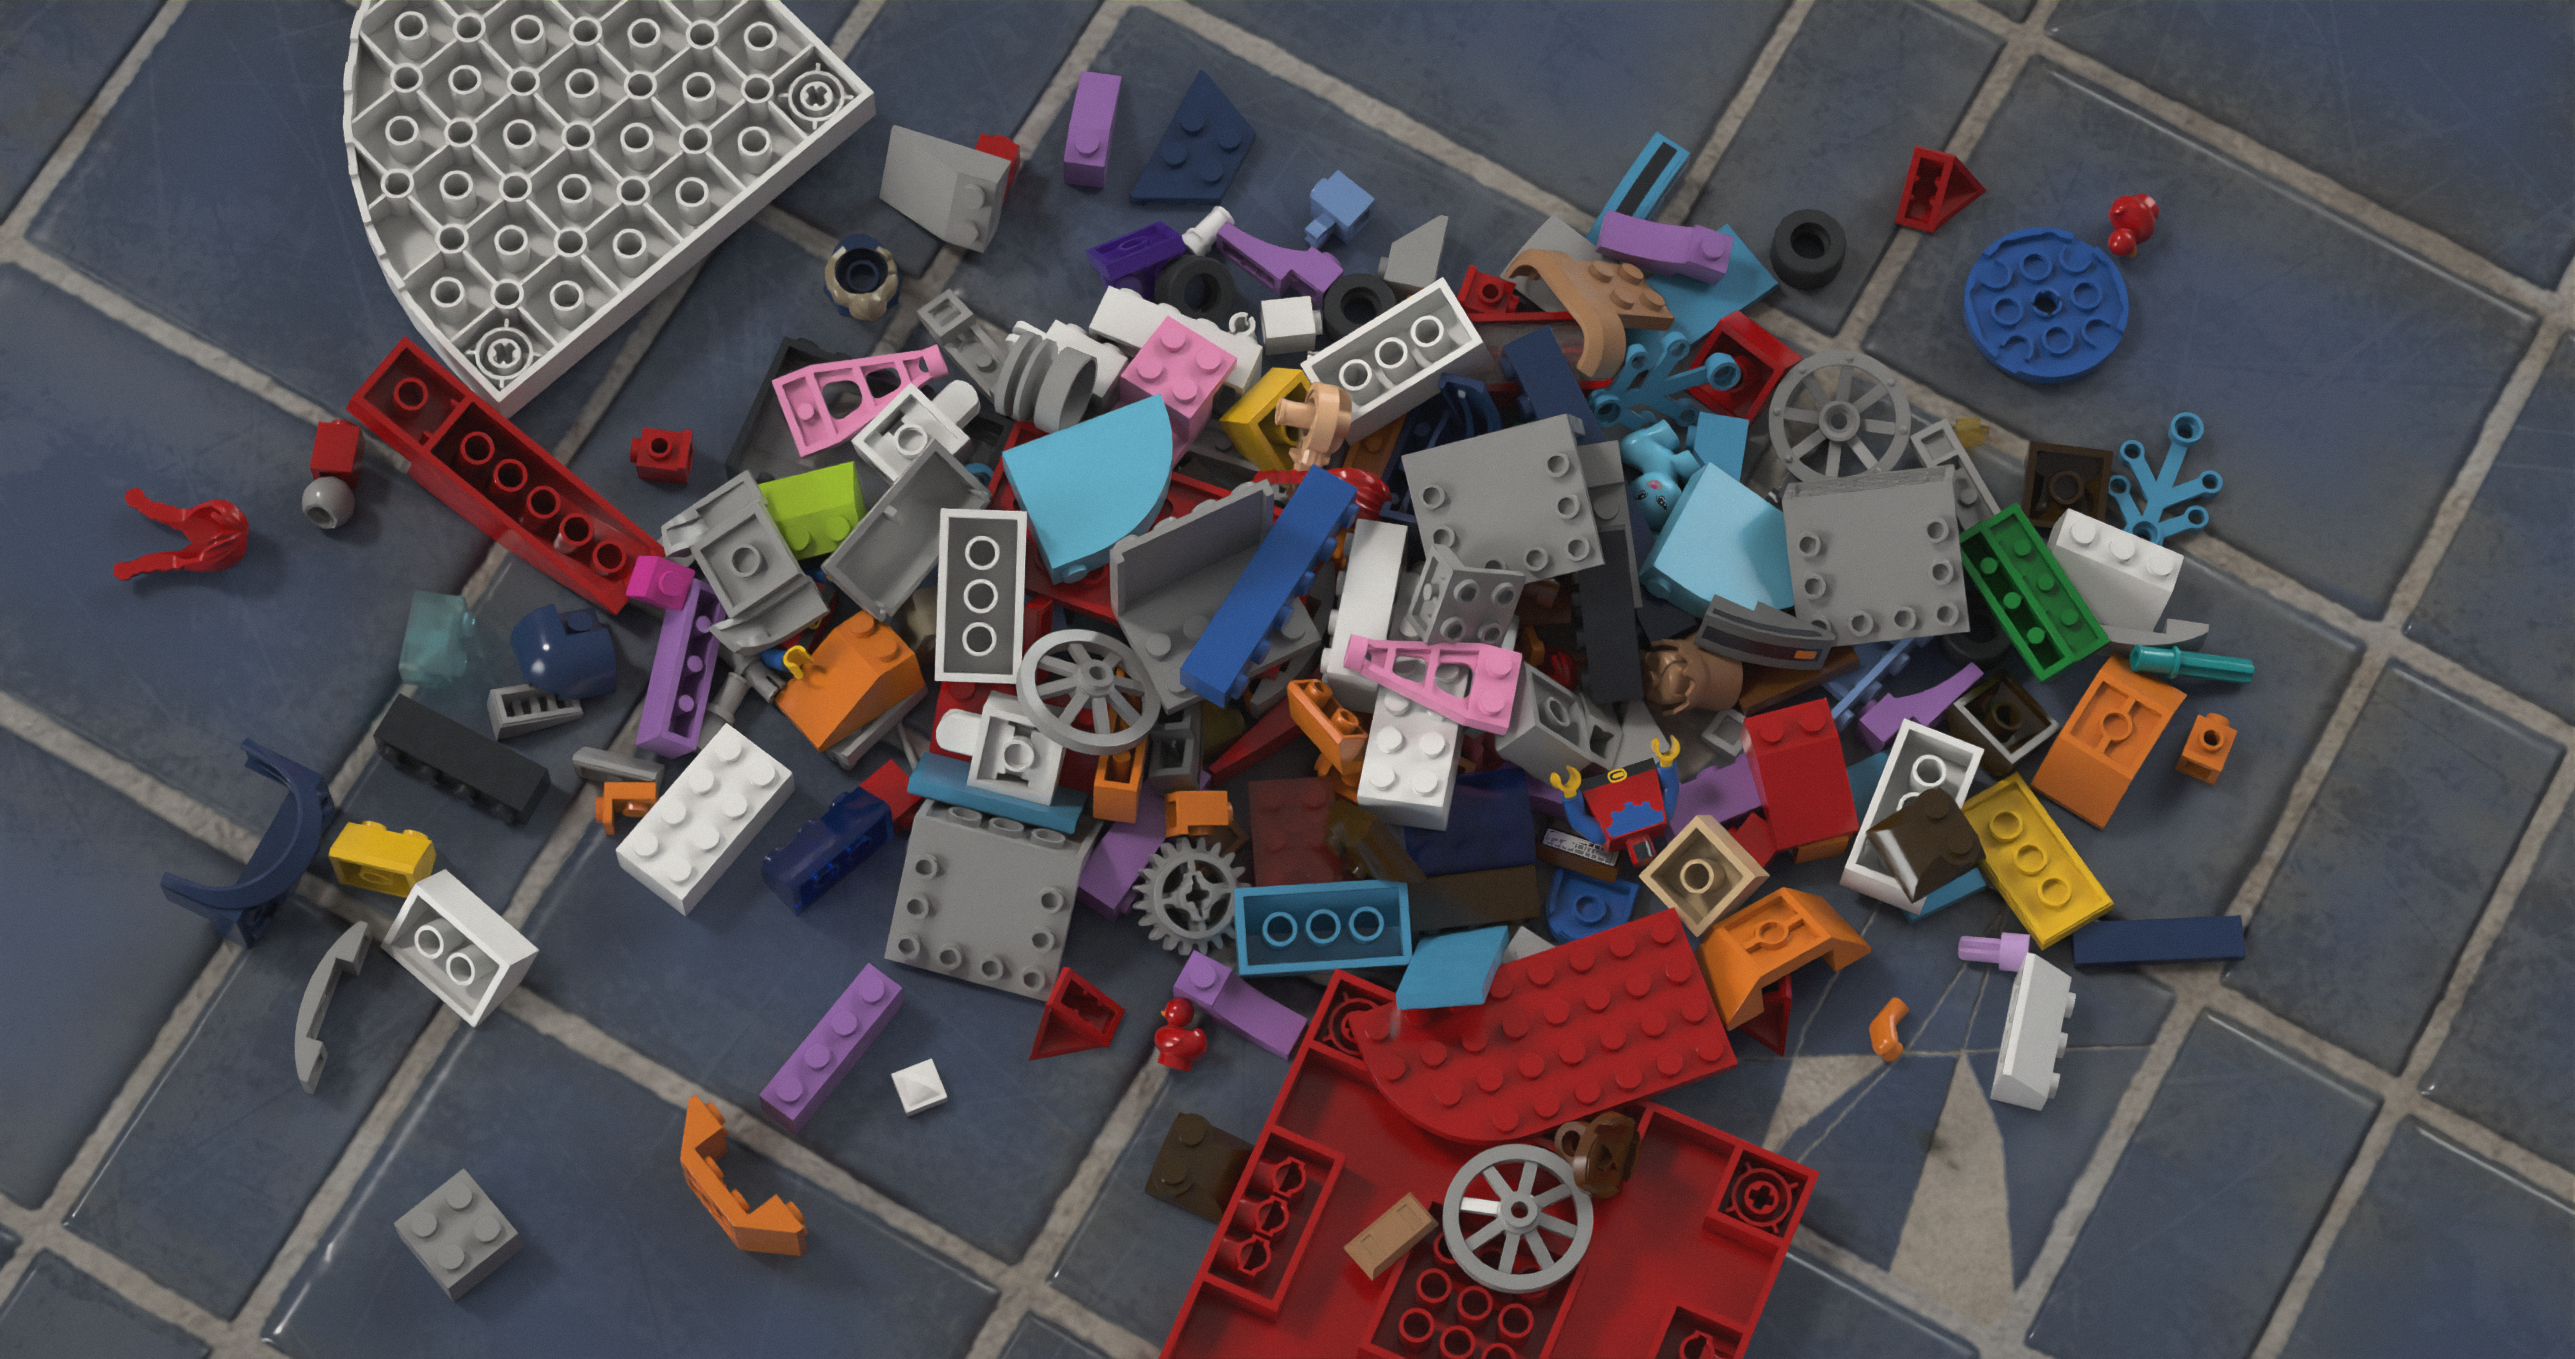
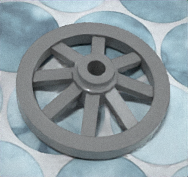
(1847, 360)
(1090, 687)
(1517, 1228)

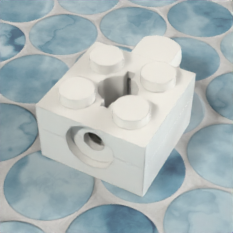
(1109, 358)
(911, 421)
(1000, 753)

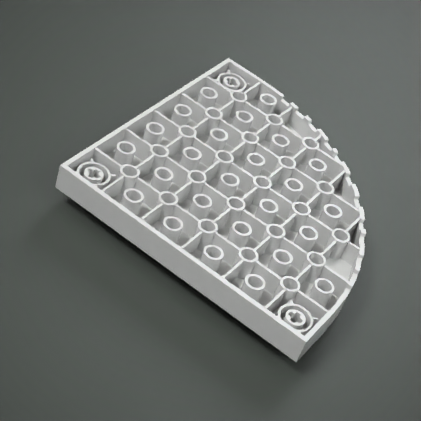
(571, 160)

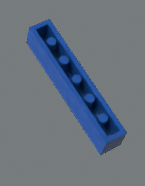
(1269, 587)

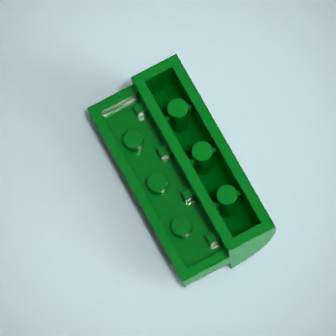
(2030, 594)

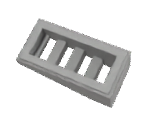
(521, 724)

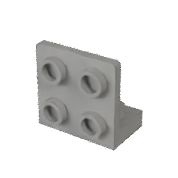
(1462, 601)

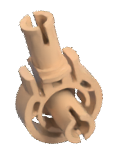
(1321, 422)

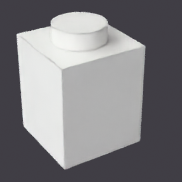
(1289, 325)

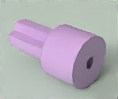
(2007, 951)

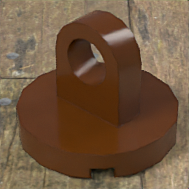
(1604, 1154)

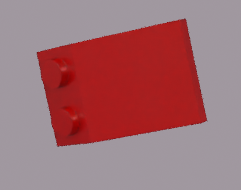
(1800, 774)

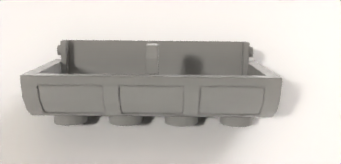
(900, 535)

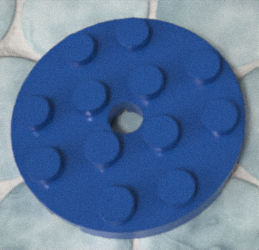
(2031, 343)

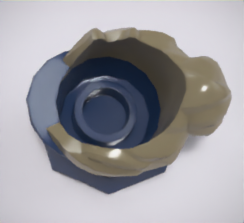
(862, 278)

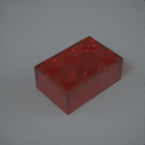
(1288, 831)

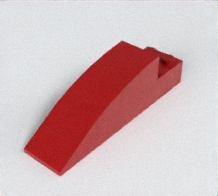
(500, 477)

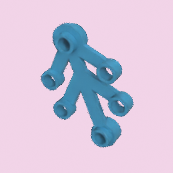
(1719, 371)
(2160, 493)

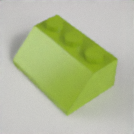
(816, 508)

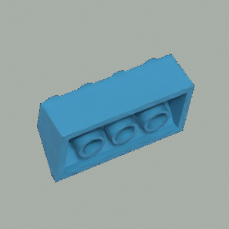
(1322, 928)

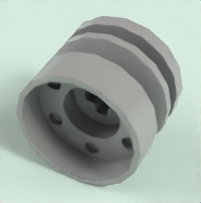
(1045, 383)

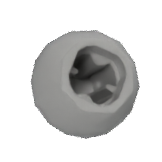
(328, 502)

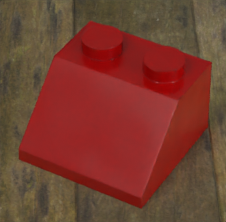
(1762, 366)

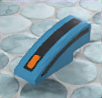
(1646, 182)

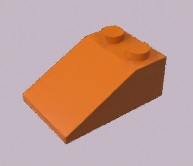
(854, 679)

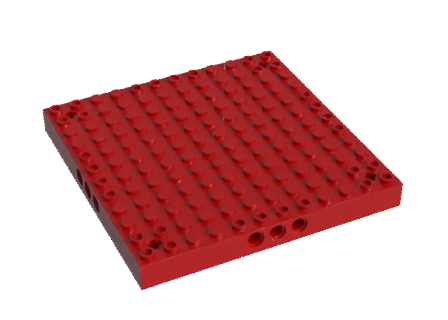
(1667, 1274)

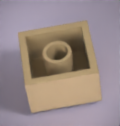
(1704, 874)

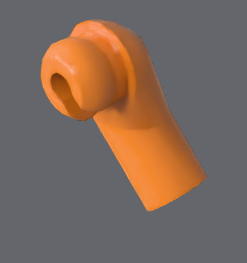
(1884, 1032)

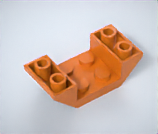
(1336, 731)
(2107, 740)
(1768, 943)
(769, 1228)

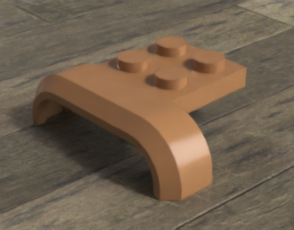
(1601, 300)

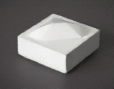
(919, 1087)

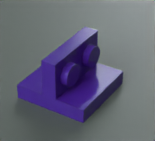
(1136, 258)

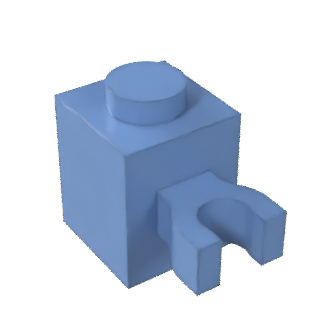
(1338, 209)

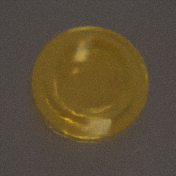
(1970, 431)

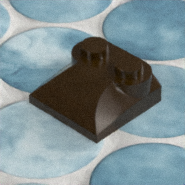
(2063, 479)
(2002, 722)
(1927, 844)
(1368, 846)
(1198, 1167)

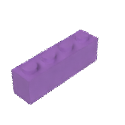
(681, 675)
(1723, 793)
(1114, 863)
(832, 1049)

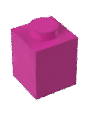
(660, 583)

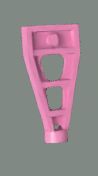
(806, 409)
(1492, 684)

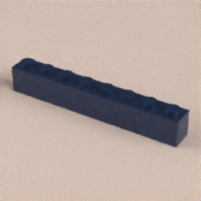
(1551, 390)

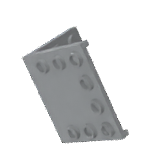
(1508, 500)
(1877, 555)
(1178, 578)
(988, 897)

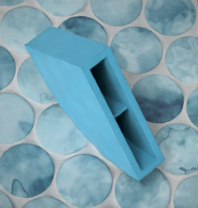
(1093, 485)
(1720, 544)

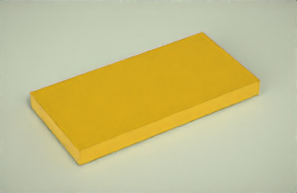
(2034, 863)

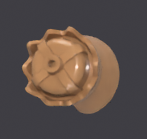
(1689, 676)

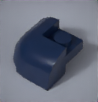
(565, 653)

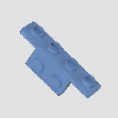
(1863, 683)

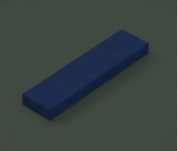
(2158, 941)

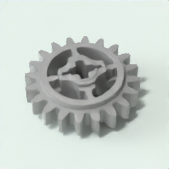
(1185, 882)

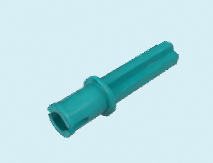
(2189, 664)

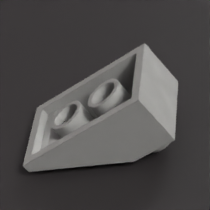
(945, 187)

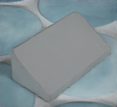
(614, 767)

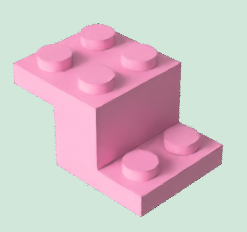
(1184, 372)

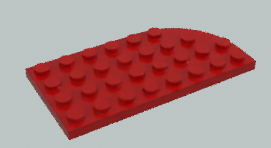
(1553, 1039)

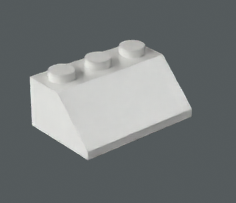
(2114, 571)
(458, 947)
(2033, 1035)

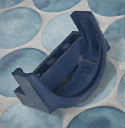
(1457, 415)
(279, 860)

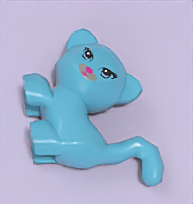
(1654, 455)

